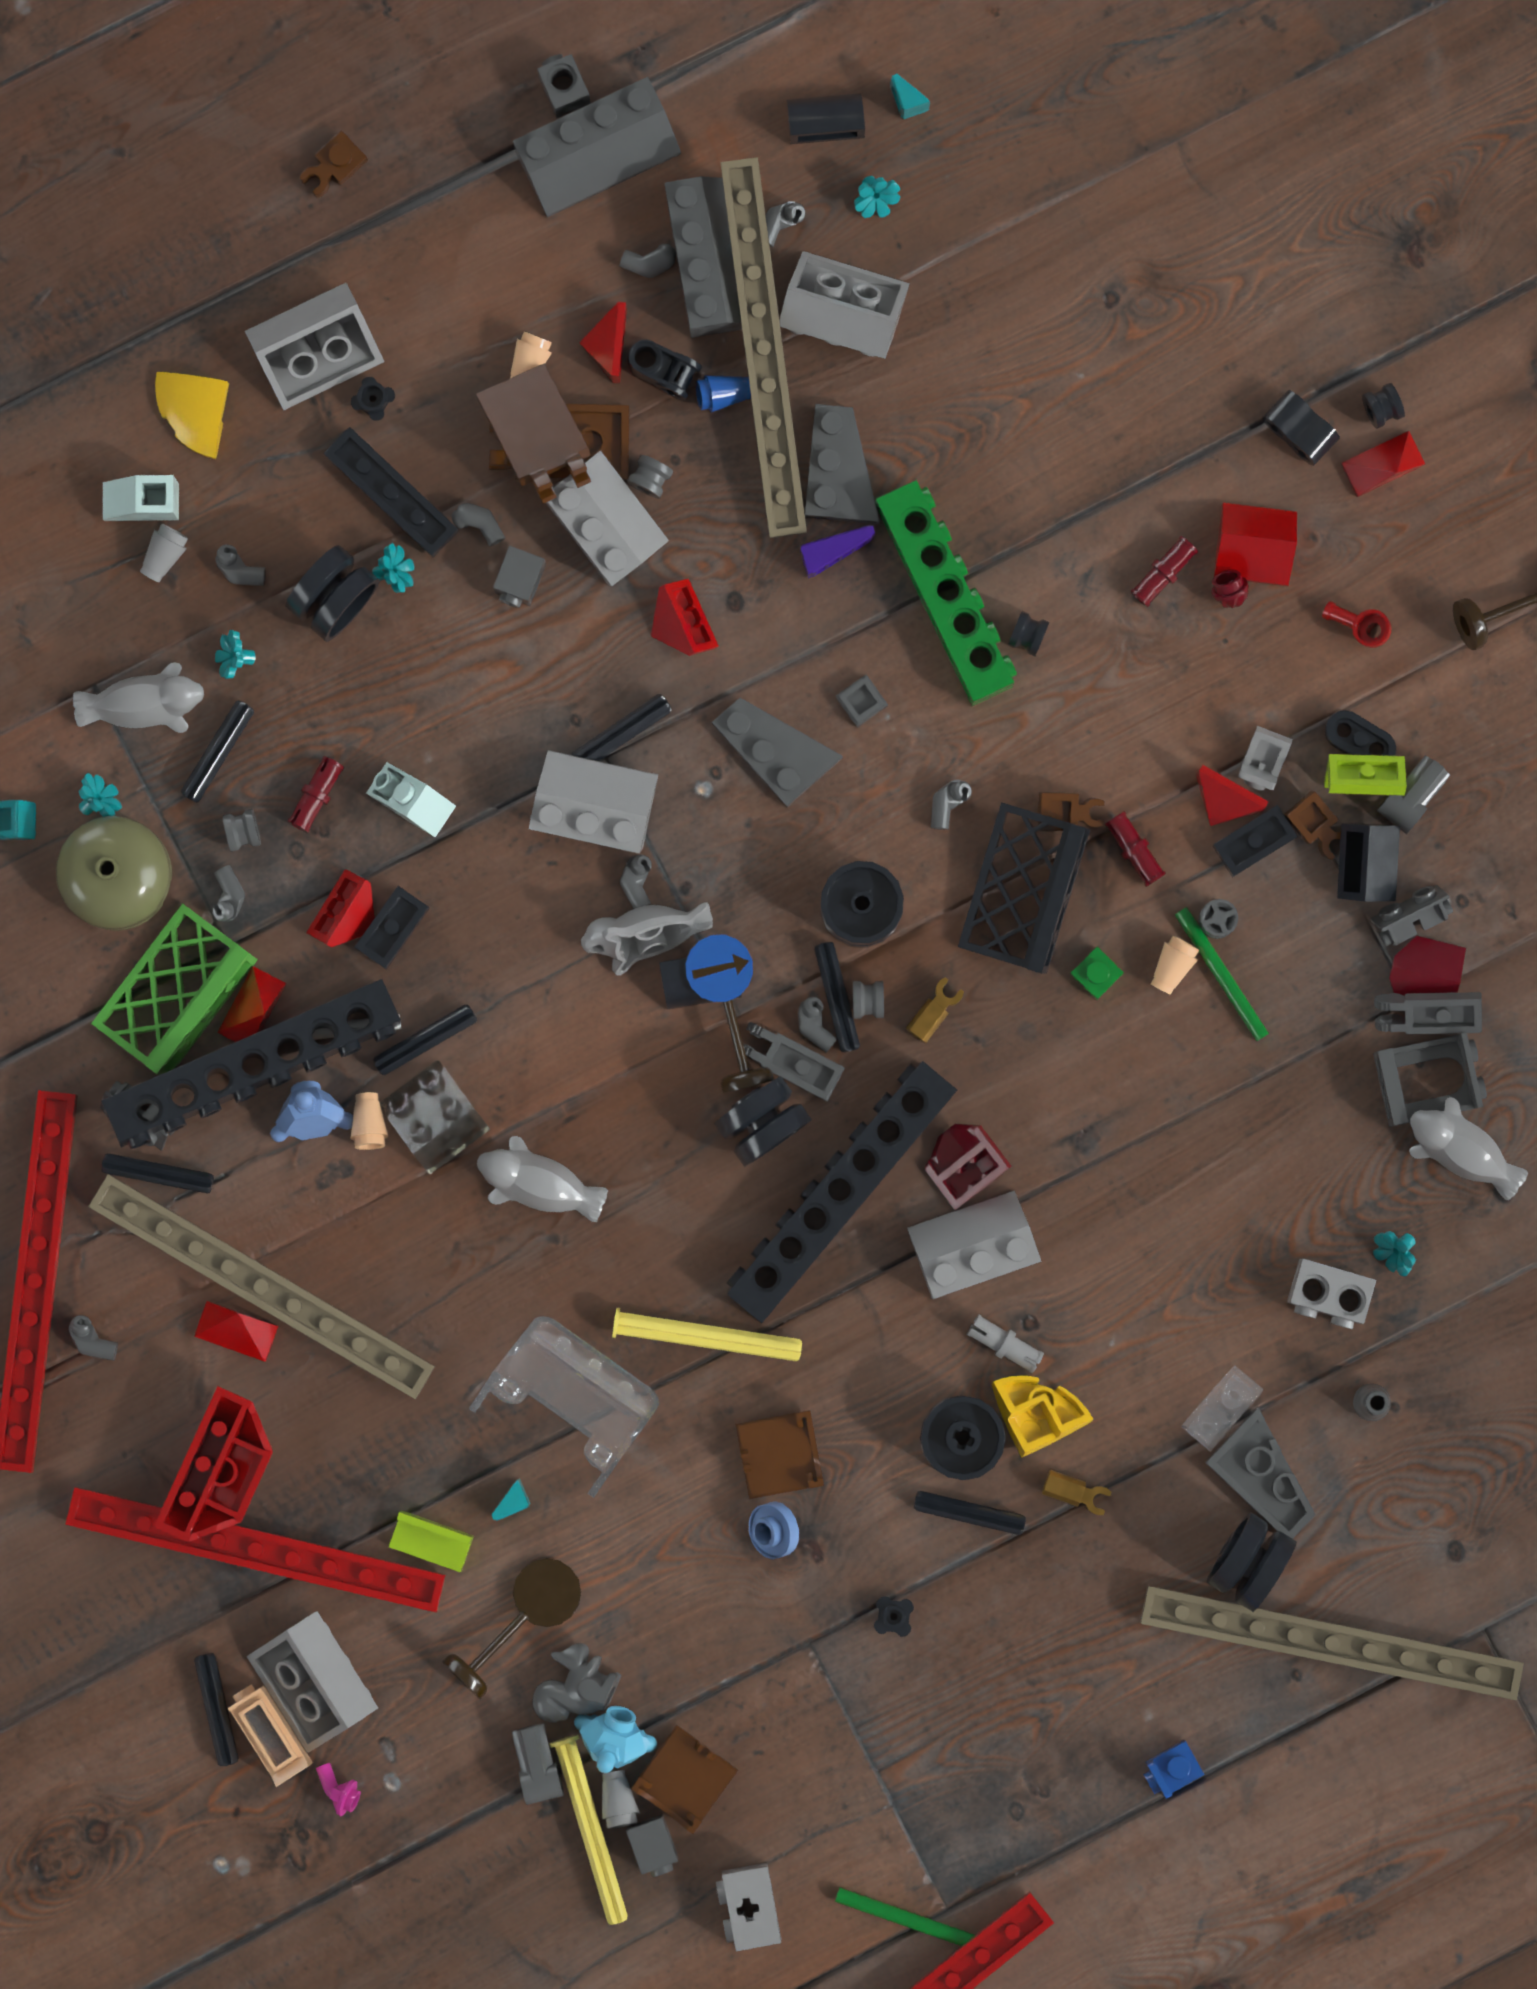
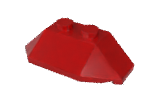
(217, 1470)

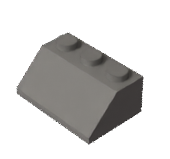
(843, 305)
(314, 346)
(606, 520)
(593, 801)
(974, 1244)
(312, 1682)

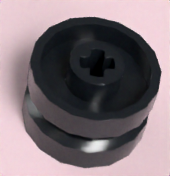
(332, 593)
(857, 926)
(760, 1118)
(984, 1432)
(1256, 1565)

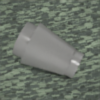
(163, 552)
(618, 1801)

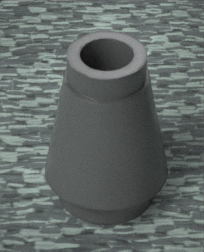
(1362, 1402)

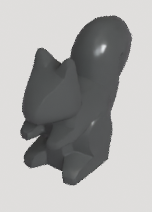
(581, 1693)

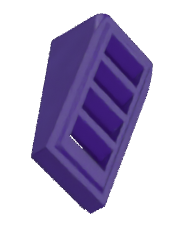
(828, 551)

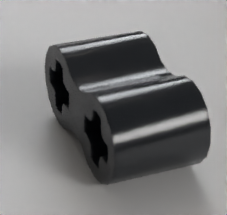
(1301, 427)

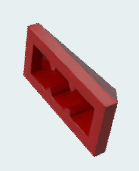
(606, 342)
(1383, 463)
(681, 620)
(1226, 799)
(345, 912)
(252, 1005)
(236, 1331)

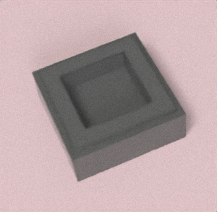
(861, 701)

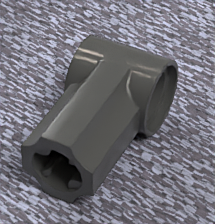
(1422, 785)
(538, 1773)

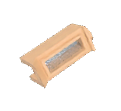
(269, 1733)

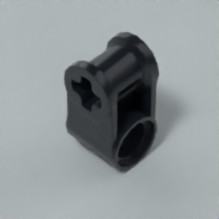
(665, 369)

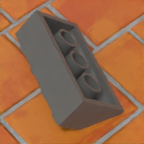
(597, 147)
(704, 254)

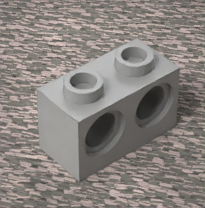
(1333, 1283)

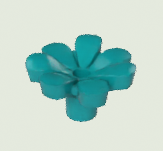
(875, 196)
(394, 569)
(232, 655)
(98, 797)
(1395, 1251)

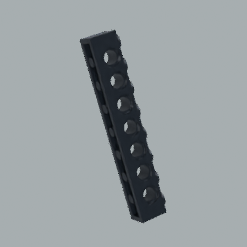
(370, 1000)
(935, 1094)

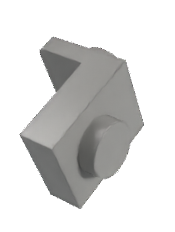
(1264, 759)

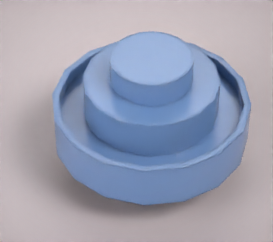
(773, 1530)

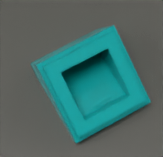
(907, 98)
(17, 820)
(513, 1502)

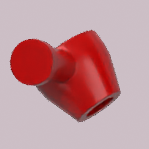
(1361, 623)

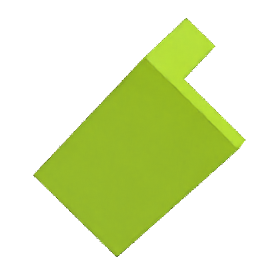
(1365, 774)
(431, 1541)

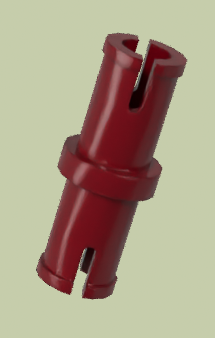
(1164, 571)
(315, 794)
(1135, 849)

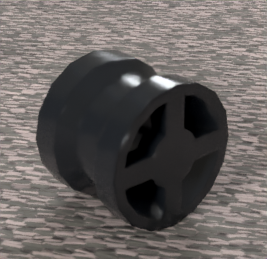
(1383, 405)
(1028, 633)

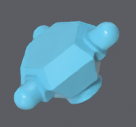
(614, 1738)

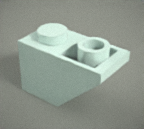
(141, 498)
(411, 799)

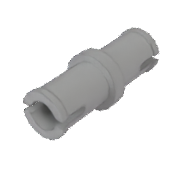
(1005, 1344)

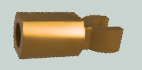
(932, 1013)
(1072, 1491)

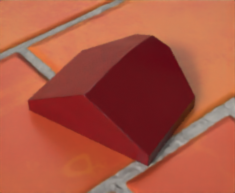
(1427, 967)
(965, 1163)

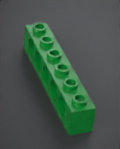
(977, 682)

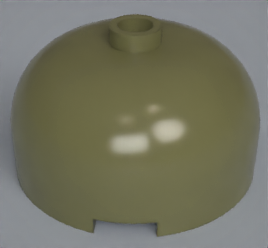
(133, 889)

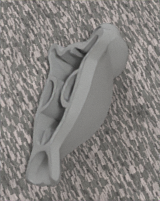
(142, 701)
(644, 933)
(1463, 1148)
(537, 1182)

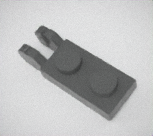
(1430, 1013)
(795, 1063)

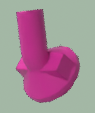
(343, 1796)

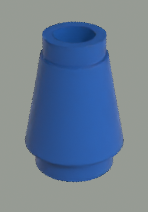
(721, 391)

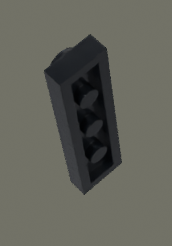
(391, 492)

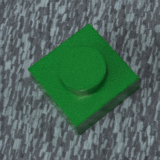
(1097, 973)

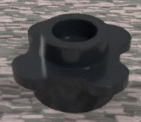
(368, 389)
(886, 1608)

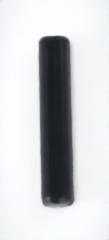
(624, 729)
(217, 751)
(837, 997)
(425, 1039)
(157, 1173)
(969, 1512)
(216, 1709)

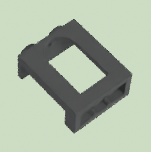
(1452, 1047)

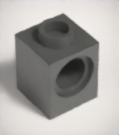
(566, 100)
(519, 577)
(653, 1846)

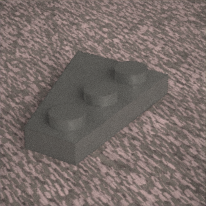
(837, 469)
(774, 750)
(1260, 1474)

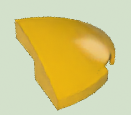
(193, 409)
(1037, 1413)

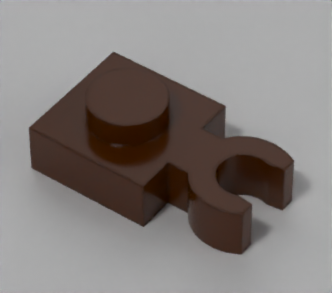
(337, 160)
(1067, 808)
(1313, 821)

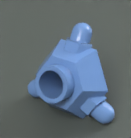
(309, 1114)

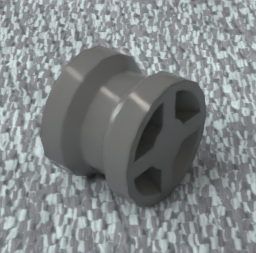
(650, 476)
(241, 830)
(1224, 916)
(868, 999)

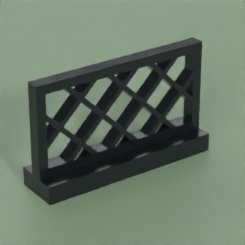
(1055, 897)

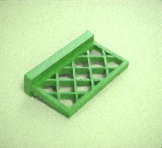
(203, 1003)

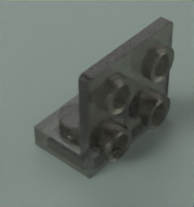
(433, 1117)

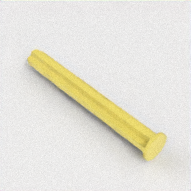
(706, 1336)
(590, 1829)

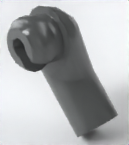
(782, 217)
(650, 264)
(479, 517)
(235, 570)
(947, 799)
(633, 880)
(231, 897)
(811, 1024)
(87, 1340)

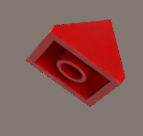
(1257, 543)

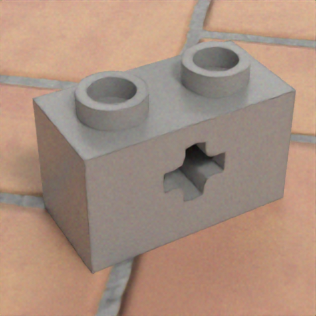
(762, 1927)

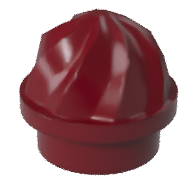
(1230, 589)

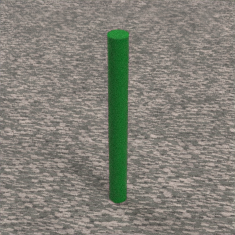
(1221, 974)
(902, 1917)

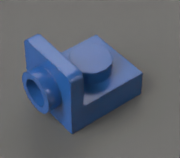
(1172, 1769)

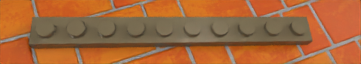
(763, 347)
(261, 1286)
(1332, 1643)

